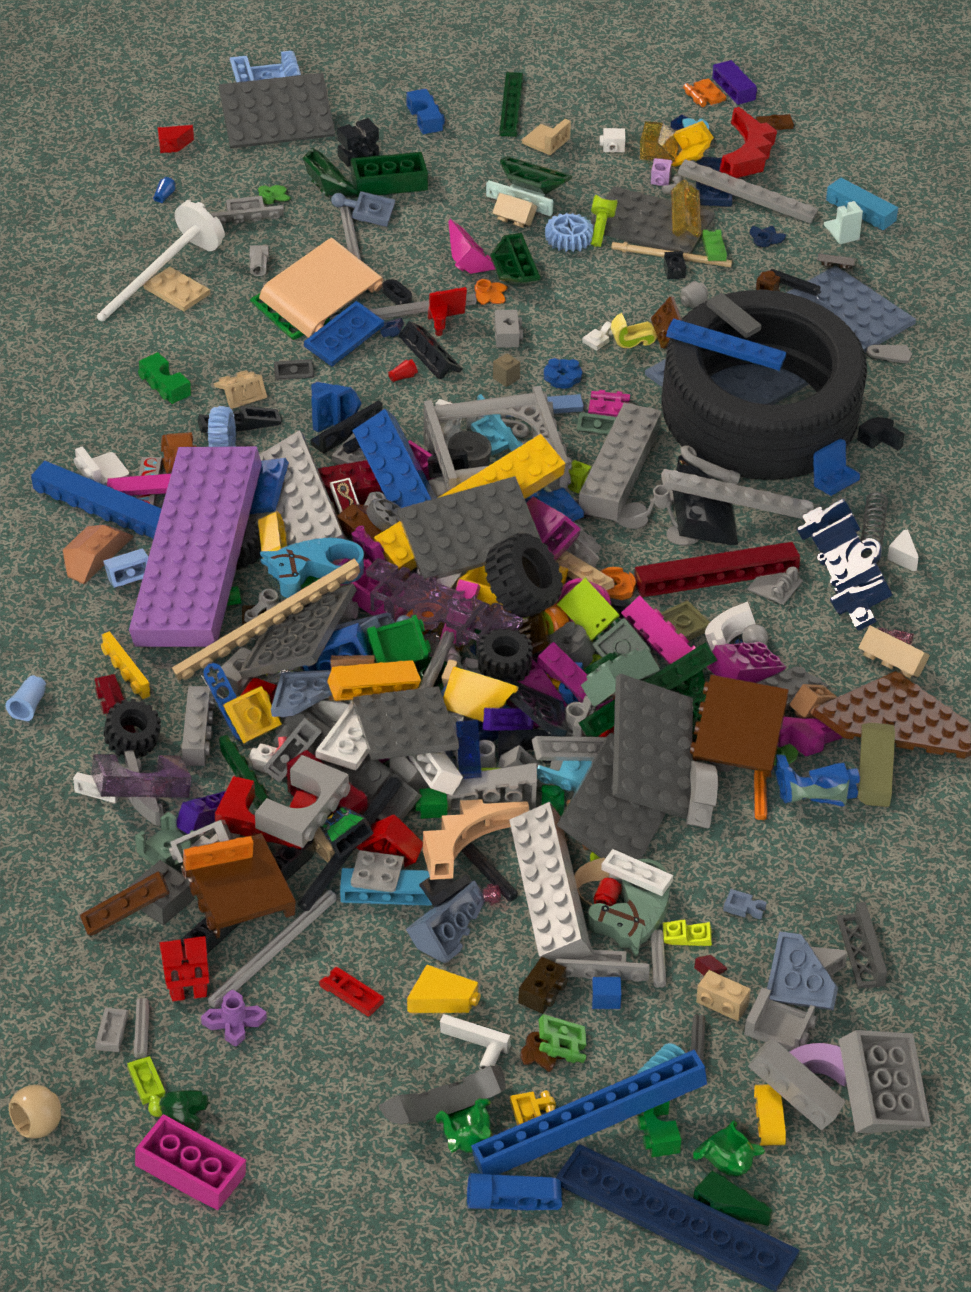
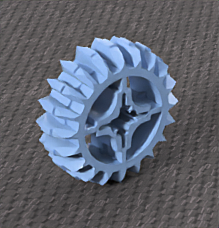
(569, 232)
(221, 427)

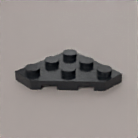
(541, 708)

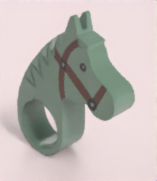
(635, 919)

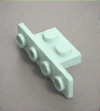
(545, 205)

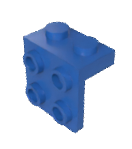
(831, 470)

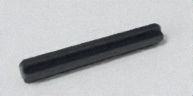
(797, 283)
(490, 871)

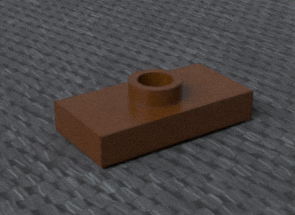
(778, 122)

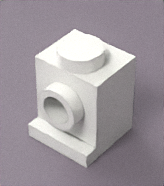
(261, 755)

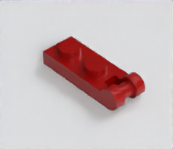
(352, 991)

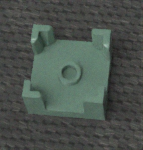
(158, 845)

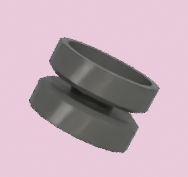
(476, 446)

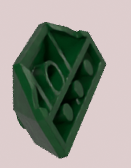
(326, 175)
(533, 176)
(514, 261)

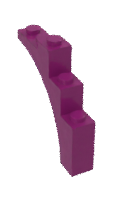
(806, 735)

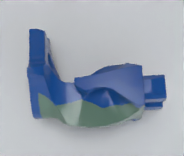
(826, 785)

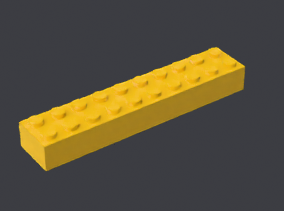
(532, 464)

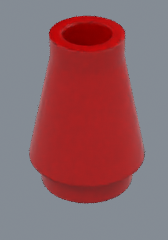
(403, 371)

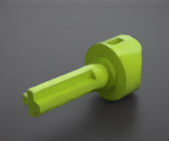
(602, 209)

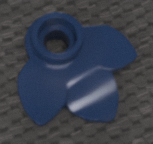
(766, 236)

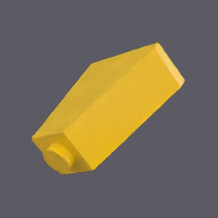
(442, 993)

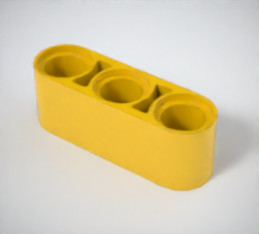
(272, 532)
(771, 1117)

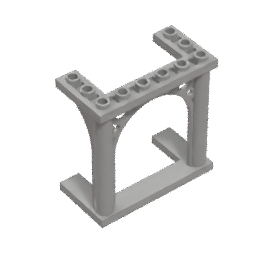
(528, 407)

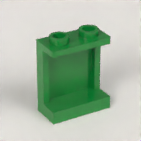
(399, 641)

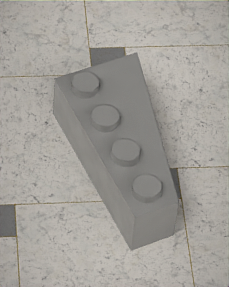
(499, 786)

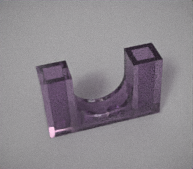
(113, 780)

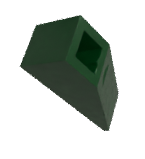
(731, 1200)

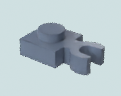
(741, 904)

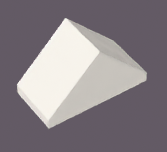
(903, 551)

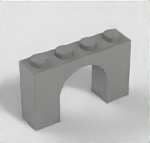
(300, 824)

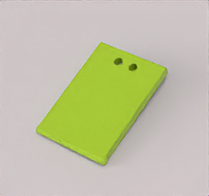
(588, 608)

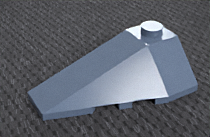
(442, 927)

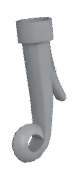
(519, 429)
(712, 470)

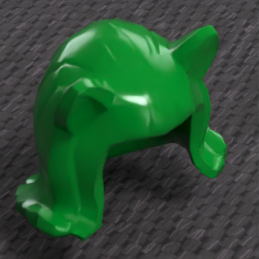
(466, 1126)
(729, 1151)

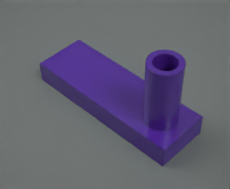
(506, 719)

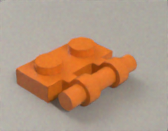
(704, 92)

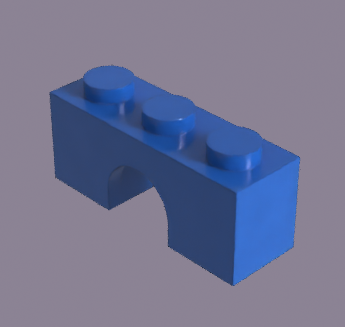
(428, 114)

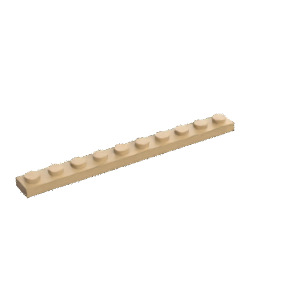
(262, 622)

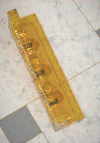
(685, 209)

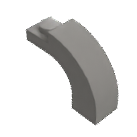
(703, 794)

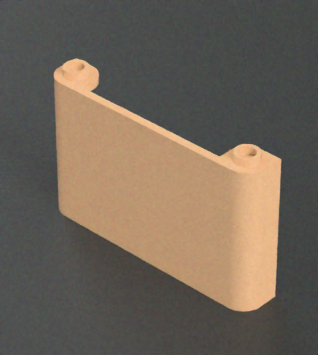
(319, 286)

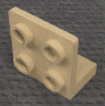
(548, 139)
(242, 388)

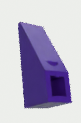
(198, 812)

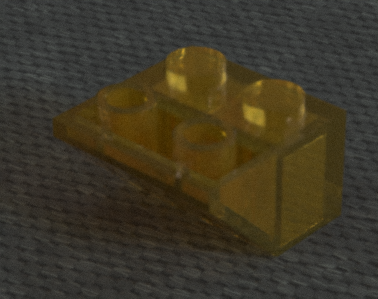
(658, 142)

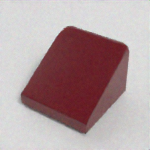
(708, 962)

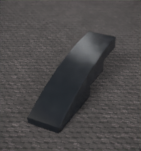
(247, 419)

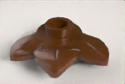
(531, 1053)

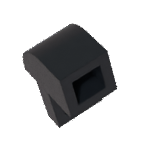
(880, 430)

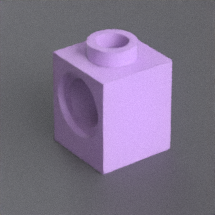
(661, 172)

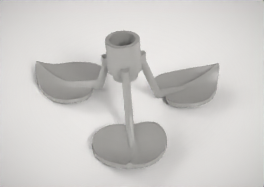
(635, 515)

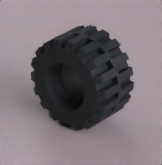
(250, 546)
(509, 644)
(132, 714)

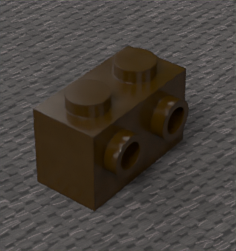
(542, 985)

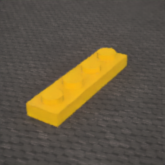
(128, 669)

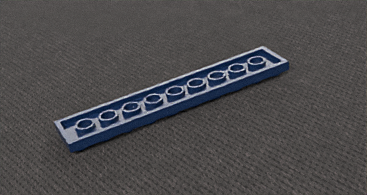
(678, 1217)

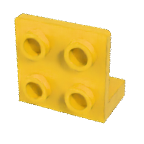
(693, 141)

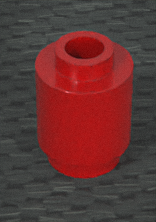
(608, 892)

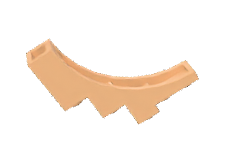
(458, 831)

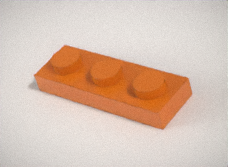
(218, 853)

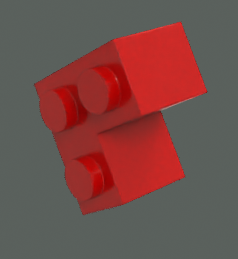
(393, 838)

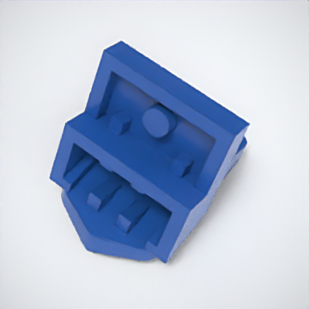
(332, 404)

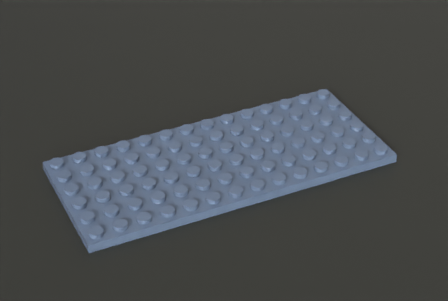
(861, 308)

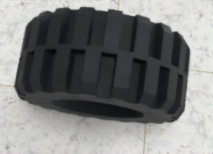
(523, 575)

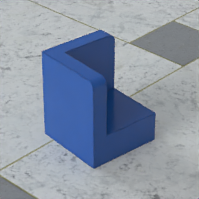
(606, 992)

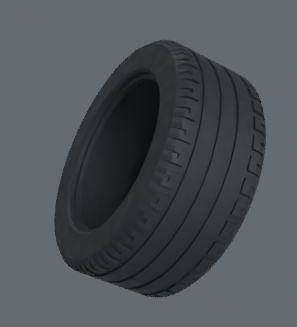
(757, 437)

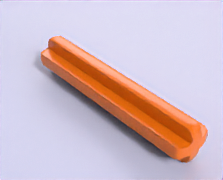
(760, 795)

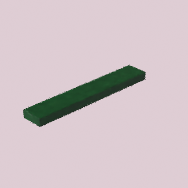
(511, 104)

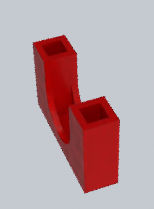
(236, 804)

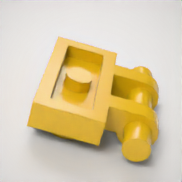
(527, 1107)

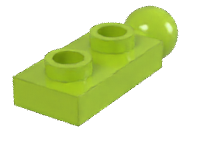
(147, 1084)

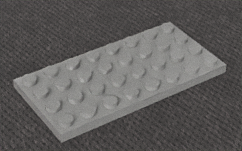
(303, 496)

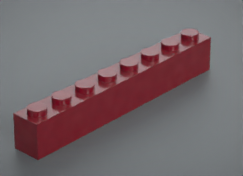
(715, 569)

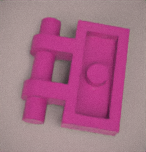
(607, 408)

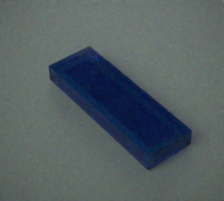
(469, 749)

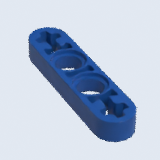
(220, 702)

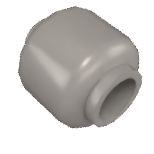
(694, 294)

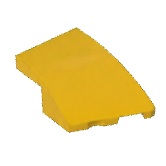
(472, 692)

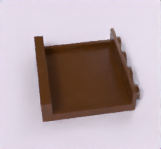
(740, 724)
(241, 889)

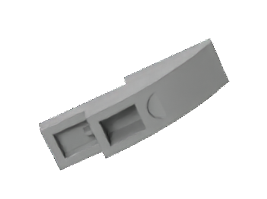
(144, 805)

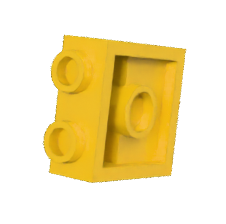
(252, 714)

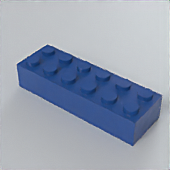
(393, 460)

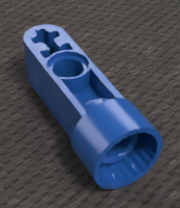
(513, 1192)

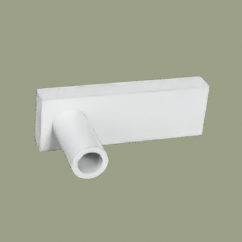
(636, 872)
(494, 1041)

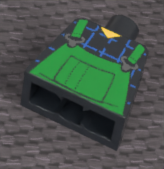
(345, 830)

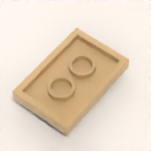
(176, 288)

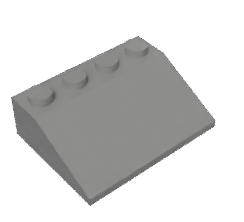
(884, 1081)

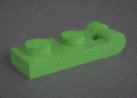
(714, 245)

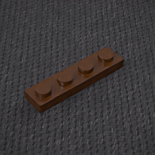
(124, 903)

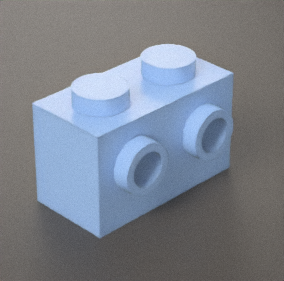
(126, 567)

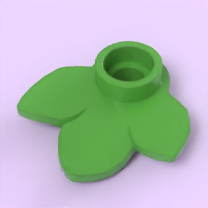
(273, 193)

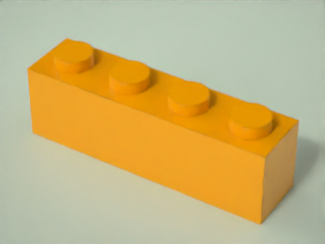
(371, 679)

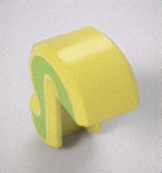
(632, 335)

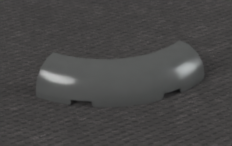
(446, 1098)

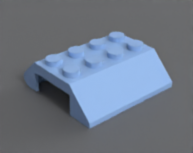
(243, 71)

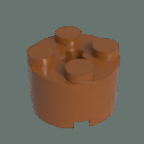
(170, 446)

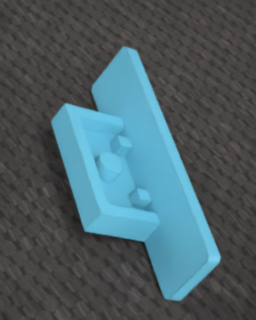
(496, 432)
(567, 777)

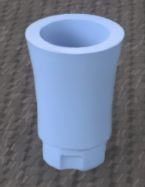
(25, 700)

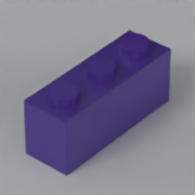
(734, 82)

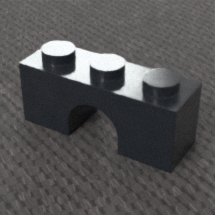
(512, 738)

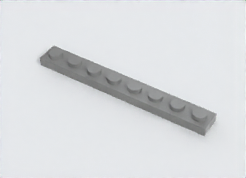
(748, 191)
(735, 494)

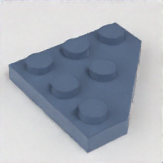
(299, 691)
(799, 975)

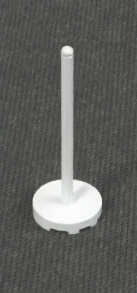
(196, 226)

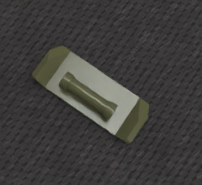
(876, 764)

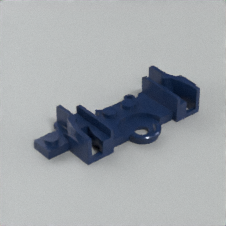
(856, 578)

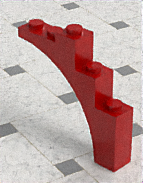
(757, 147)

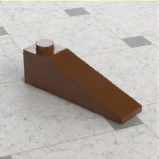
(357, 516)

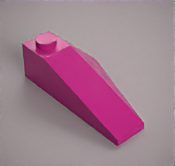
(466, 252)

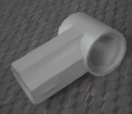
(258, 258)

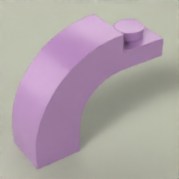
(822, 1059)

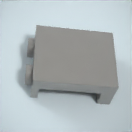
(779, 1021)

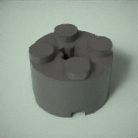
(574, 642)

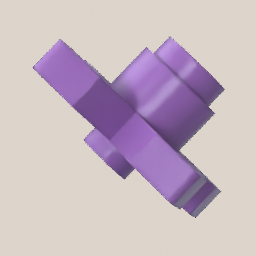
(233, 1017)

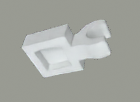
(596, 338)

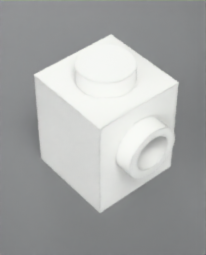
(613, 140)

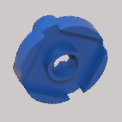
(555, 367)

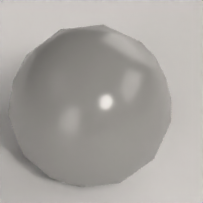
(755, 633)

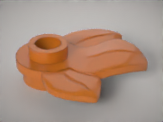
(489, 292)

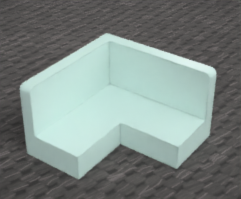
(847, 223)

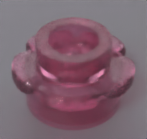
(492, 894)

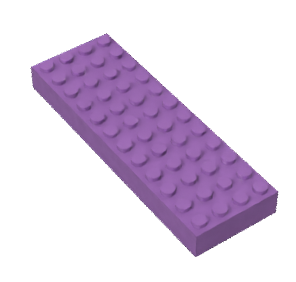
(196, 547)

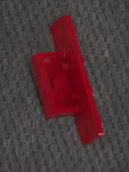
(109, 692)

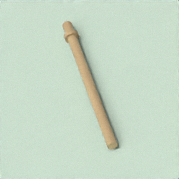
(659, 252)

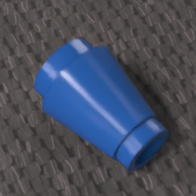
(164, 189)

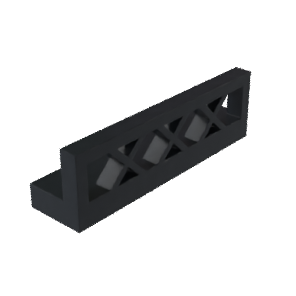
(428, 350)
(342, 431)

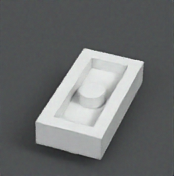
(85, 785)

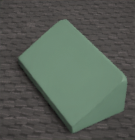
(595, 423)

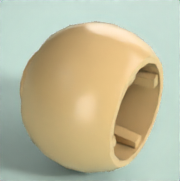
(35, 1111)

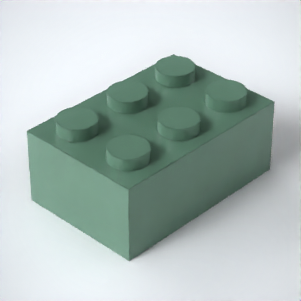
(601, 684)

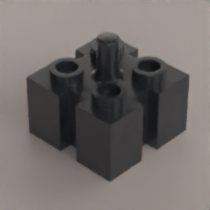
(357, 141)

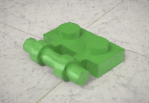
(564, 1033)

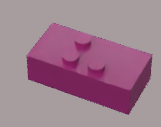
(190, 1162)

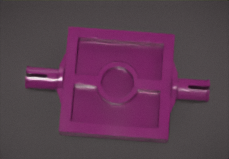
(371, 549)

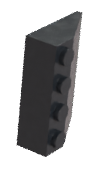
(702, 516)

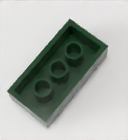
(390, 174)

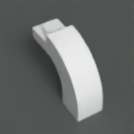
(729, 625)

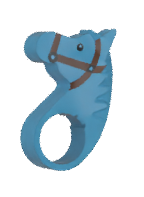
(309, 558)

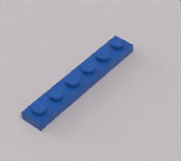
(726, 344)

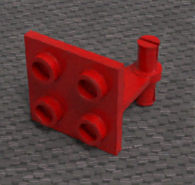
(446, 304)

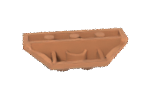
(90, 548)

